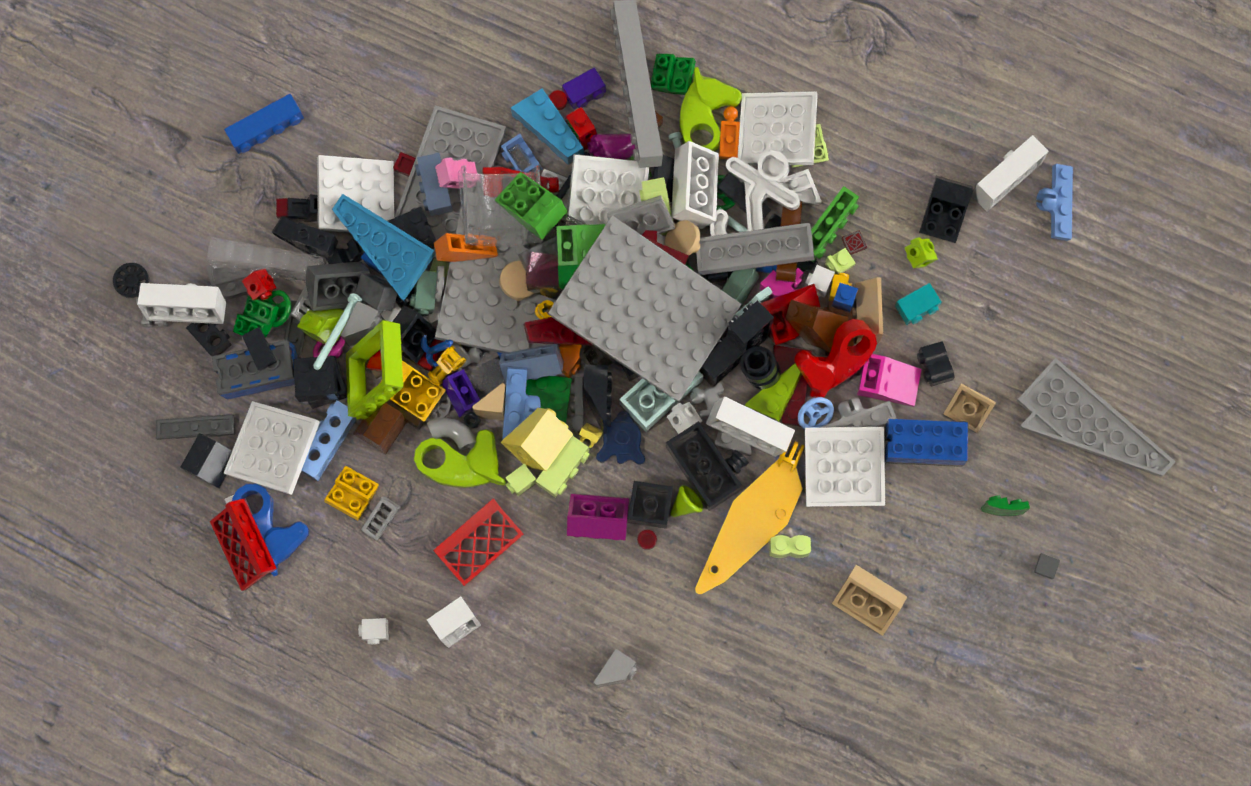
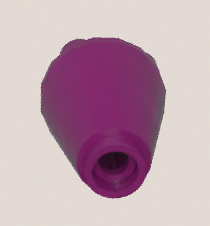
(611, 146)

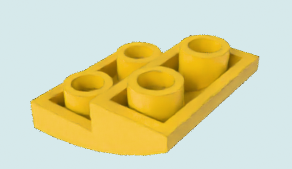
(351, 493)

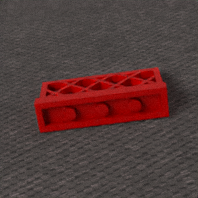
(466, 529)
(250, 542)

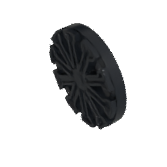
(130, 279)

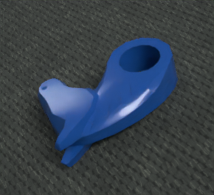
(279, 540)

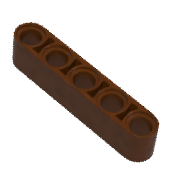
(787, 271)

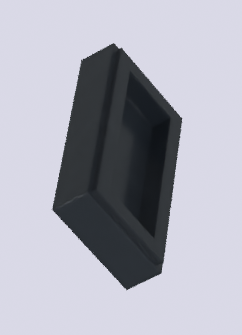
(259, 348)

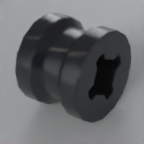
(736, 461)

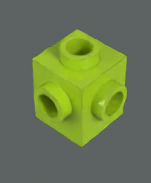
(920, 252)

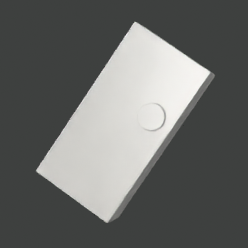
(1009, 173)
(695, 184)
(182, 303)
(750, 426)
(453, 622)

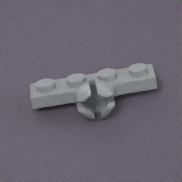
(862, 417)

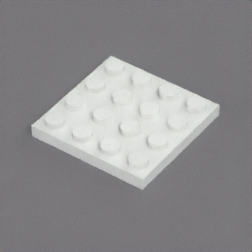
(780, 124)
(362, 180)
(603, 186)
(271, 447)
(844, 466)

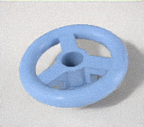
(814, 412)

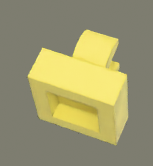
(592, 433)

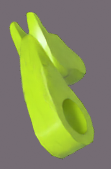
(700, 100)
(462, 471)

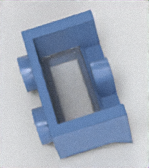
(519, 155)

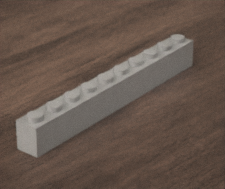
(637, 84)

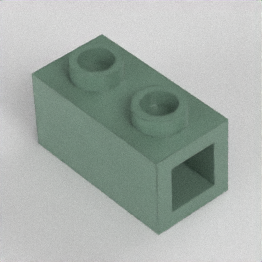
(740, 284)
(424, 295)

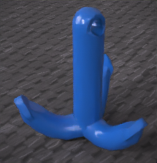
(430, 351)

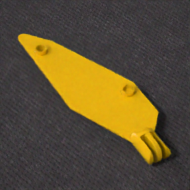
(754, 519)

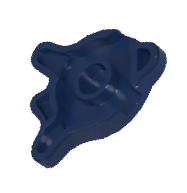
(622, 441)

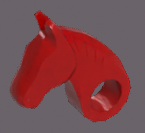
(843, 360)

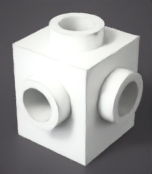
(683, 416)

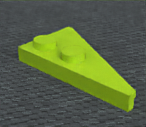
(774, 400)

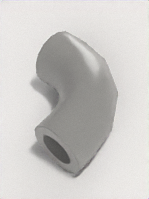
(453, 429)

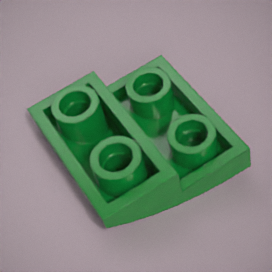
(672, 74)
(255, 315)
(1000, 507)

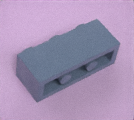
(437, 197)
(539, 361)

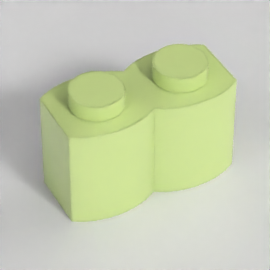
(796, 547)

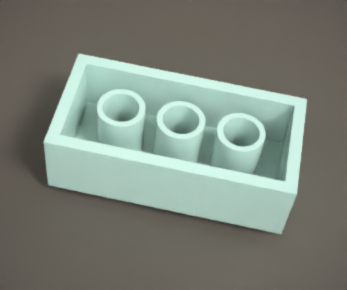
(649, 404)

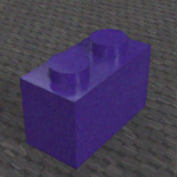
(584, 89)
(460, 392)

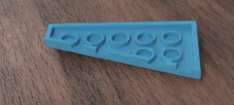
(390, 249)

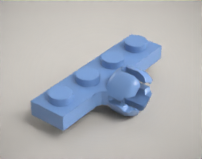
(1059, 201)
(517, 403)

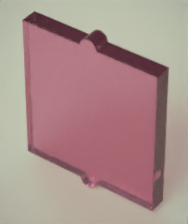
(542, 269)

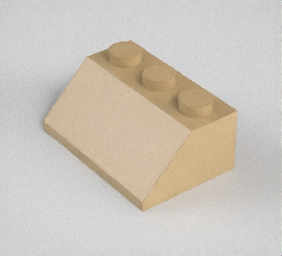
(869, 306)
(869, 600)

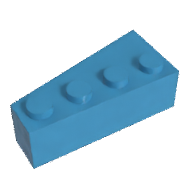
(545, 121)

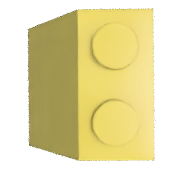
(538, 439)

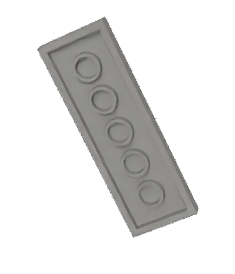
(755, 249)

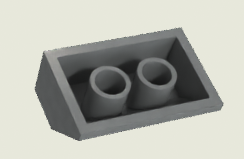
(332, 284)

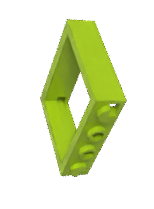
(388, 339)

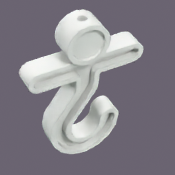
(758, 186)

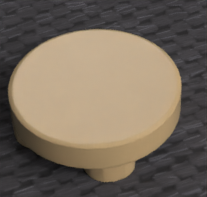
(684, 237)
(513, 281)

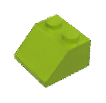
(320, 323)

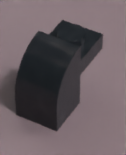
(303, 208)

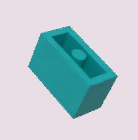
(918, 304)

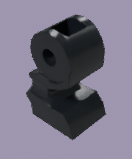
(351, 254)

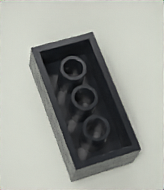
(703, 466)

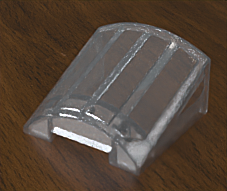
(483, 218)

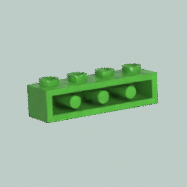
(833, 219)

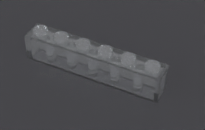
(252, 257)

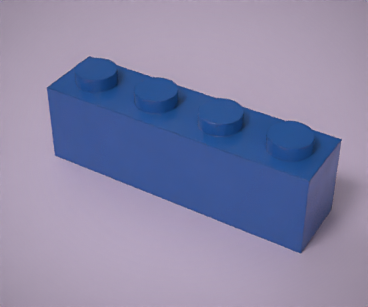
(264, 123)

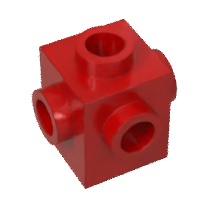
(259, 284)

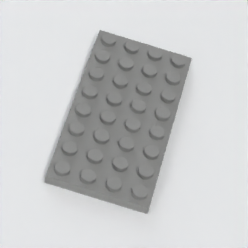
(458, 138)

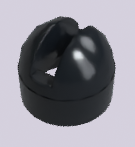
(468, 416)

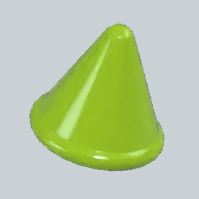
(686, 502)

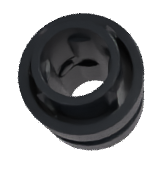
(760, 367)

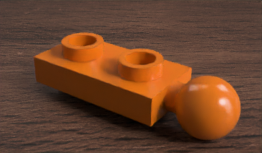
(729, 134)

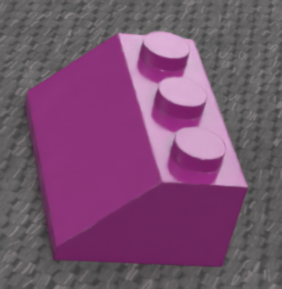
(597, 517)

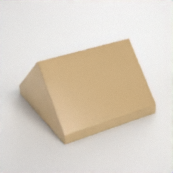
(492, 404)
(969, 407)

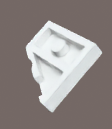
(803, 186)

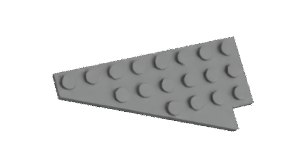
(1077, 416)

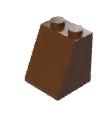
(814, 323)
(381, 428)

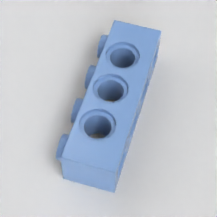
(337, 435)

